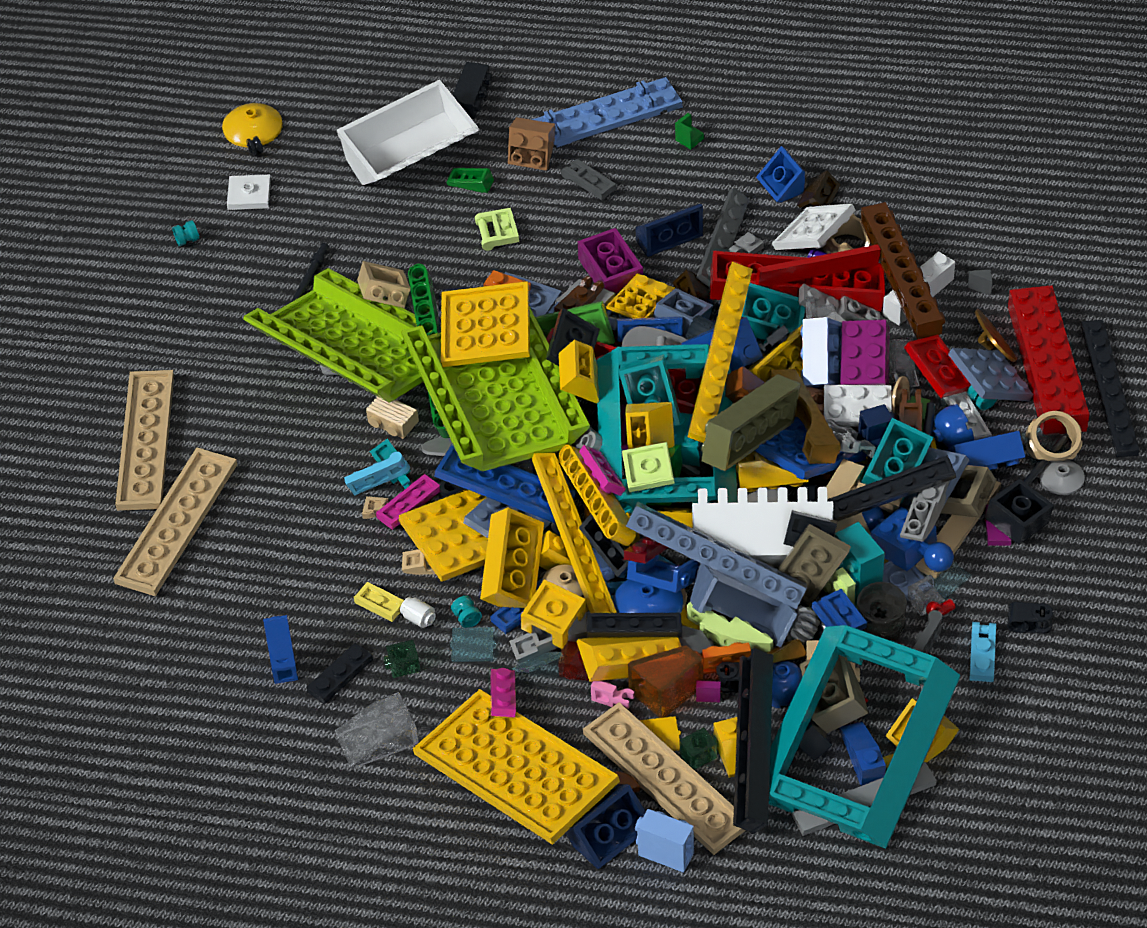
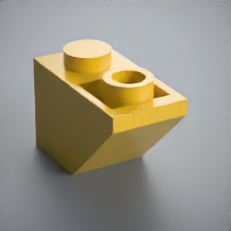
(553, 551)

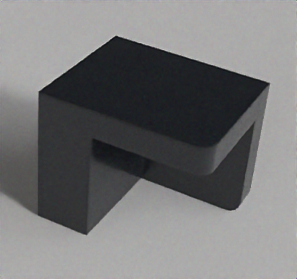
(815, 741)

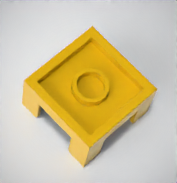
(553, 611)

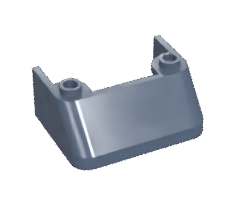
(734, 599)

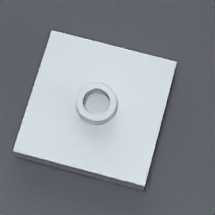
(248, 192)

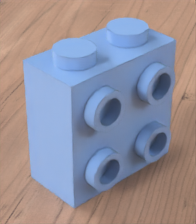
(665, 840)

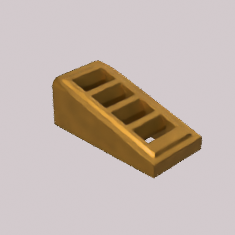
(788, 651)

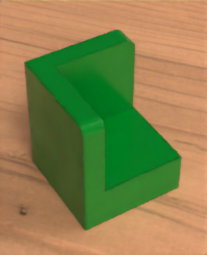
(686, 133)

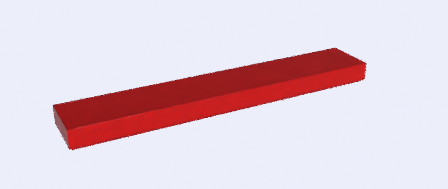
(818, 266)

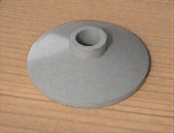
(1062, 477)

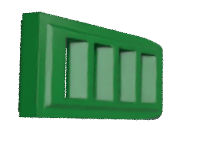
(478, 179)

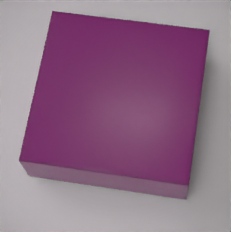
(708, 691)

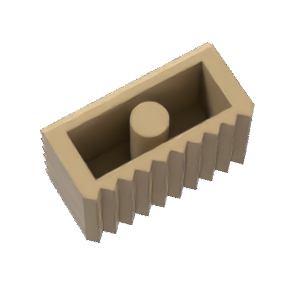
(393, 417)

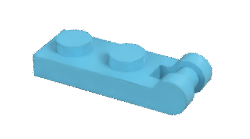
(377, 473)
(982, 652)

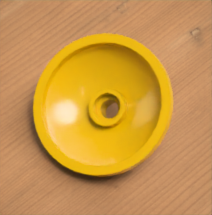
(252, 121)

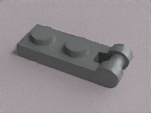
(589, 179)
(926, 638)

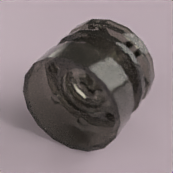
(883, 609)

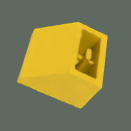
(579, 371)
(649, 424)

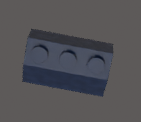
(670, 230)
(607, 826)

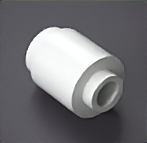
(418, 612)

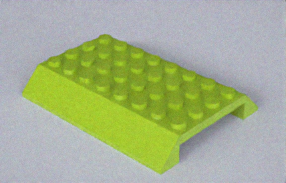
(346, 335)
(500, 407)

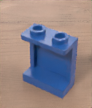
(663, 574)

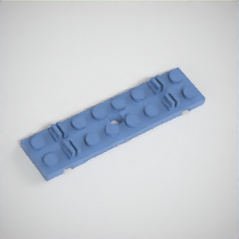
(616, 111)

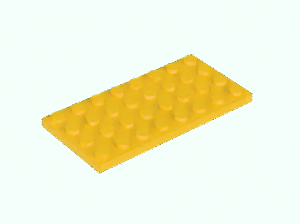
(516, 767)

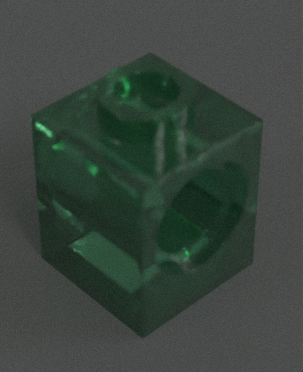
(402, 659)
(691, 750)

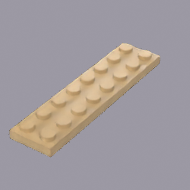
(145, 440)
(175, 522)
(664, 776)

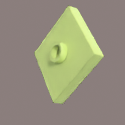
(648, 467)

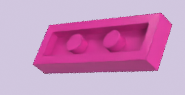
(602, 471)
(411, 498)
(503, 692)

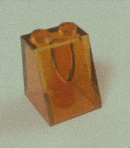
(665, 678)

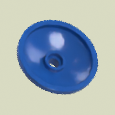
(643, 598)

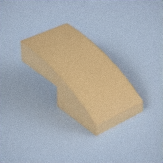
(415, 563)

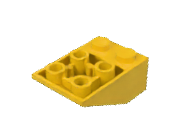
(639, 297)
(757, 472)

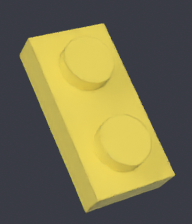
(379, 601)

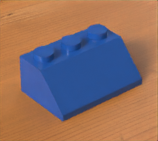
(992, 450)

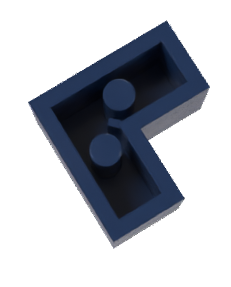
(873, 425)

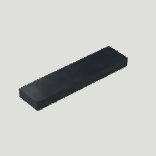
(634, 624)

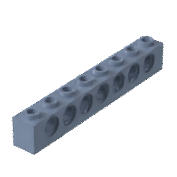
(716, 555)

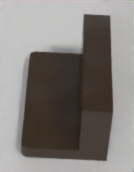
(820, 190)
(691, 285)

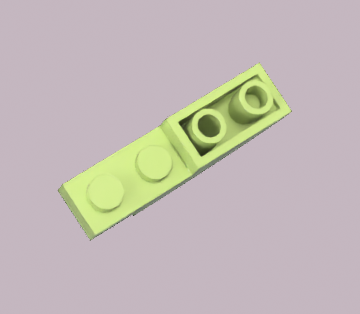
(726, 633)

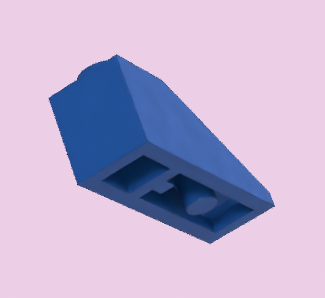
(863, 753)

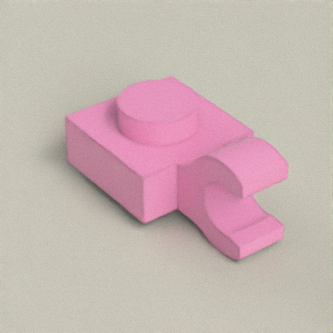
(608, 695)

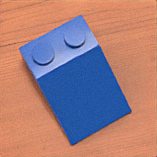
(745, 349)

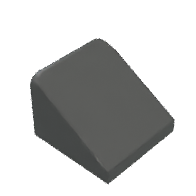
(980, 281)

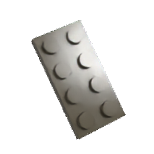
(814, 560)

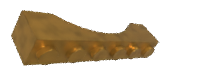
(820, 442)

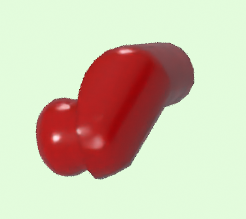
(945, 607)

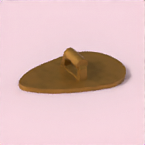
(995, 337)

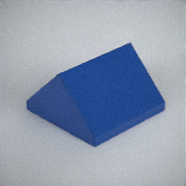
(782, 176)

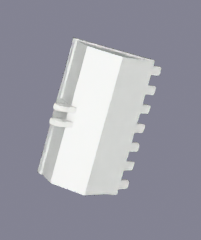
(404, 132)
(755, 527)

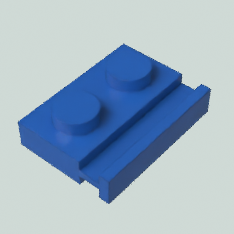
(838, 610)

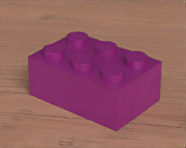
(609, 260)
(865, 352)

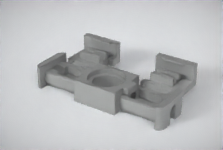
(848, 437)

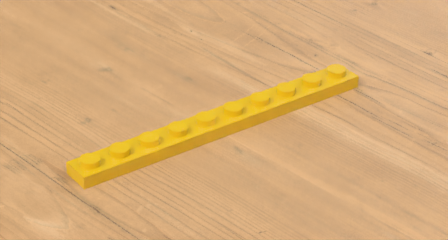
(720, 350)
(575, 542)

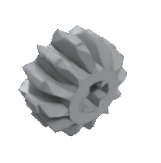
(804, 625)

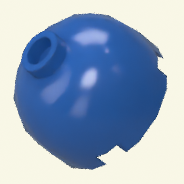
(951, 427)
(785, 683)

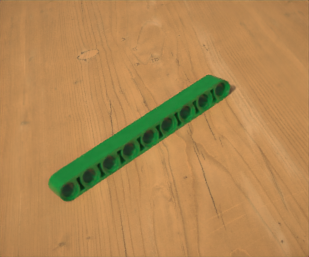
(429, 321)

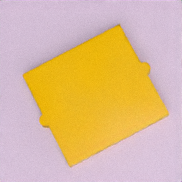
(665, 730)

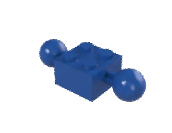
(904, 551)

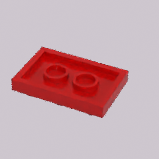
(935, 364)

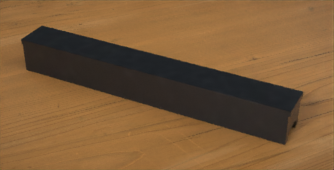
(753, 741)

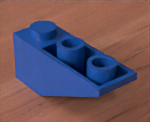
(280, 649)

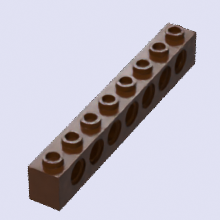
(902, 271)

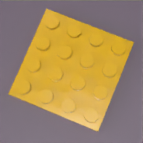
(485, 324)
(444, 538)

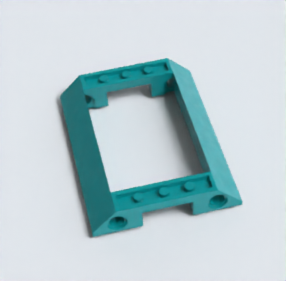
(609, 425)
(855, 819)

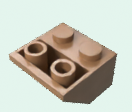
(530, 143)

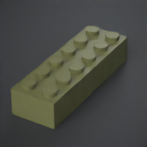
(750, 422)

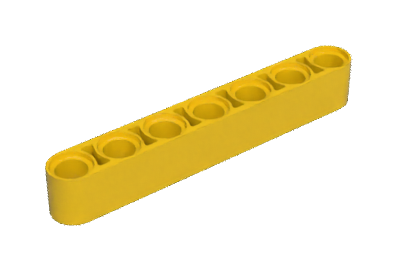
(602, 505)

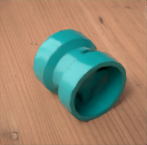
(185, 233)
(982, 404)
(466, 612)

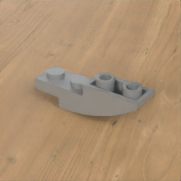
(846, 307)
(924, 512)
(540, 641)

